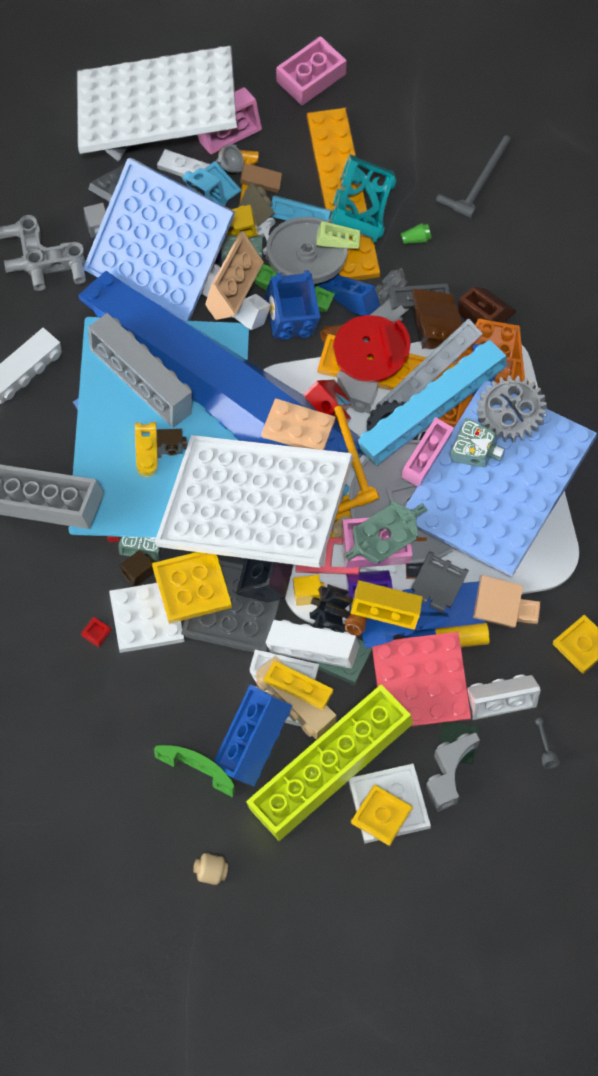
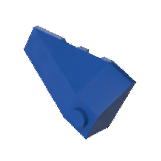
(382, 632)

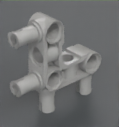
(49, 259)

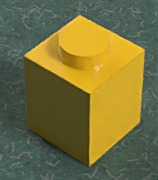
(306, 588)

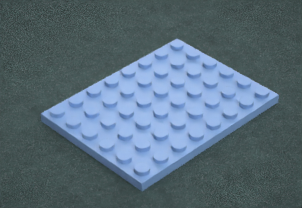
(501, 506)

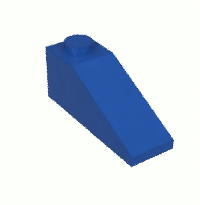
(352, 294)

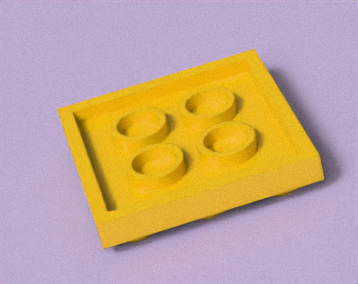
(191, 586)

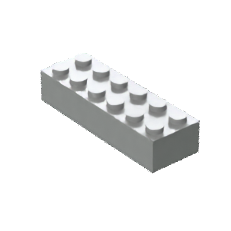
(140, 370)
(48, 496)

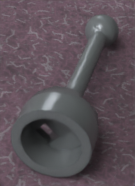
(549, 758)

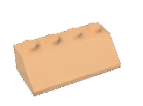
(234, 279)

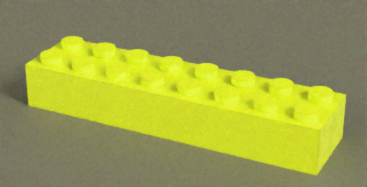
(330, 762)

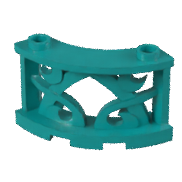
(354, 174)

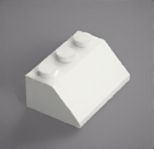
(503, 696)

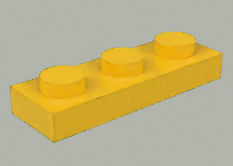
(298, 685)

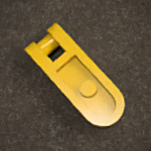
(146, 449)

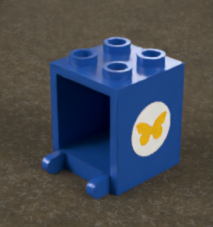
(293, 305)

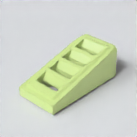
(327, 230)

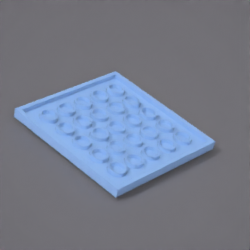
(159, 238)

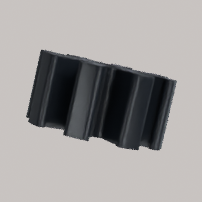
(331, 607)

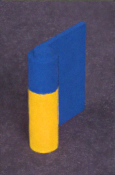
(471, 630)

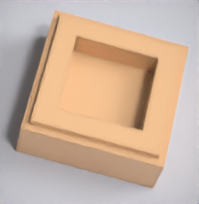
(528, 611)

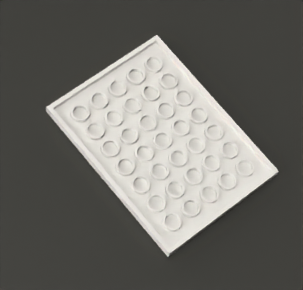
(156, 99)
(255, 501)

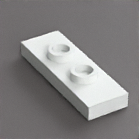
(179, 164)

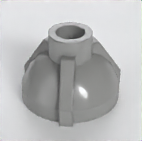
(230, 159)

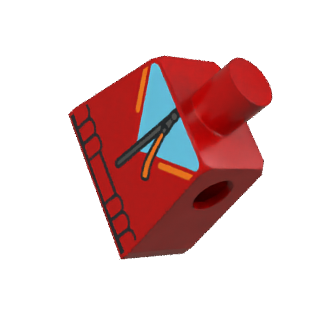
(327, 395)

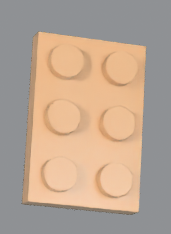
(298, 426)

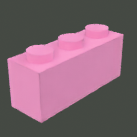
(427, 452)

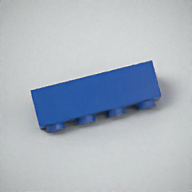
(252, 735)

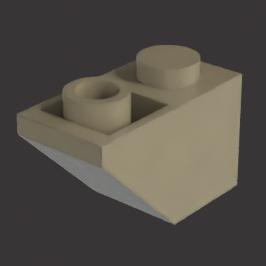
(259, 202)

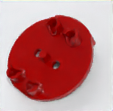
(387, 344)

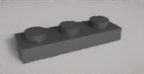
(403, 295)

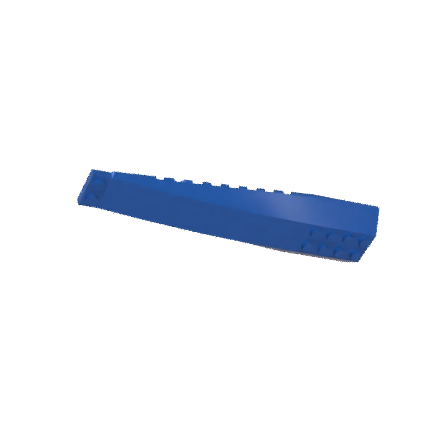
(218, 377)

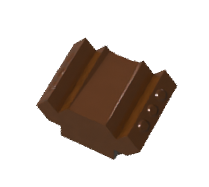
(434, 317)

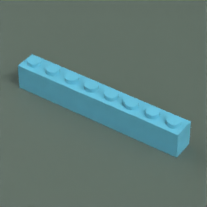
(432, 402)

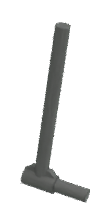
(466, 206)

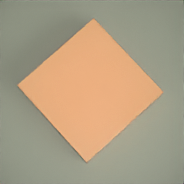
(497, 601)

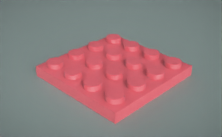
(425, 677)

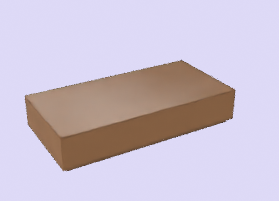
(268, 179)

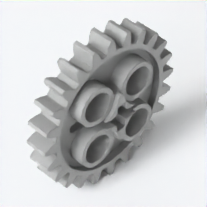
(528, 399)

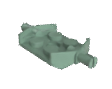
(395, 519)

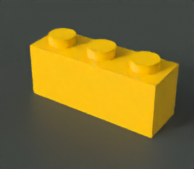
(386, 605)

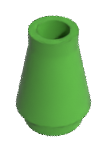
(417, 234)

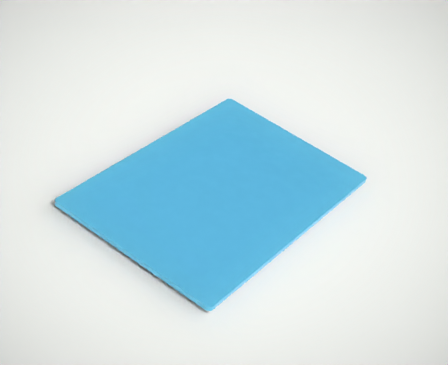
(107, 445)

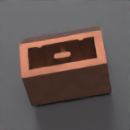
(483, 304)

